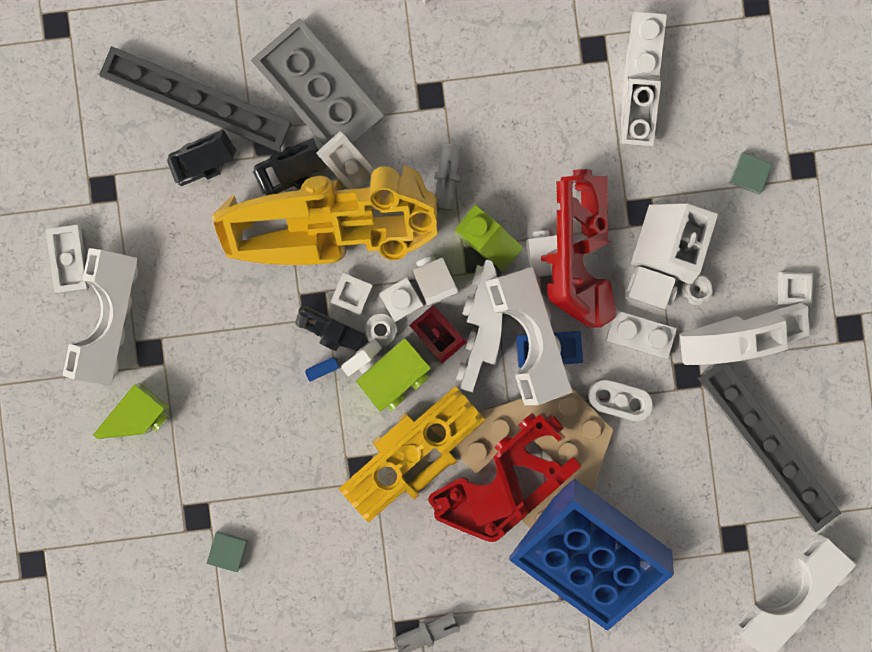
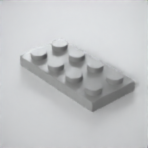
(316, 85)

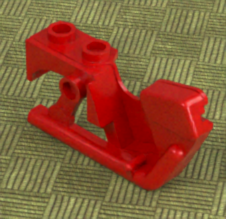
(572, 286)
(499, 506)

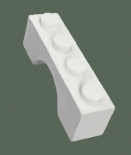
(96, 355)
(543, 373)
(823, 570)

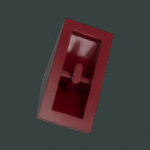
(437, 334)

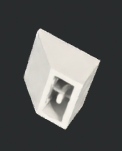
(674, 240)

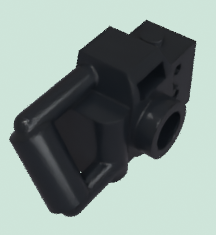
(201, 158)
(291, 167)
(330, 330)

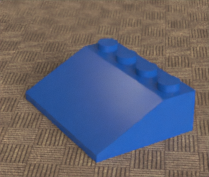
(593, 555)

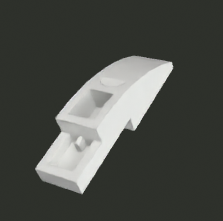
(641, 79)
(745, 339)
(486, 340)

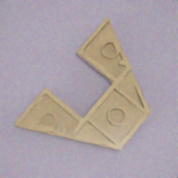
(584, 439)

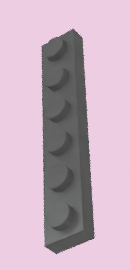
(195, 99)
(769, 445)

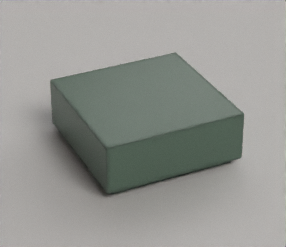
(750, 173)
(227, 551)

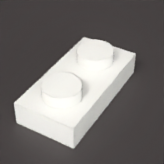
(346, 162)
(67, 258)
(641, 334)

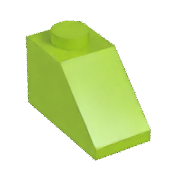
(488, 238)
(134, 415)

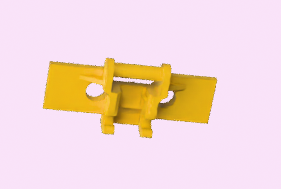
(405, 447)

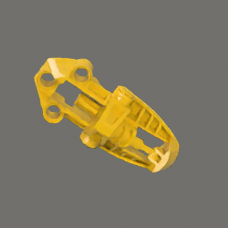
(327, 218)

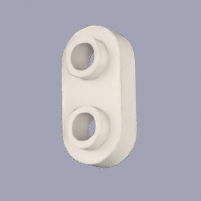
(619, 400)

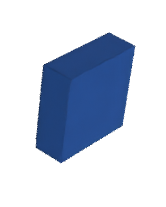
(322, 369)

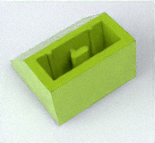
(393, 376)

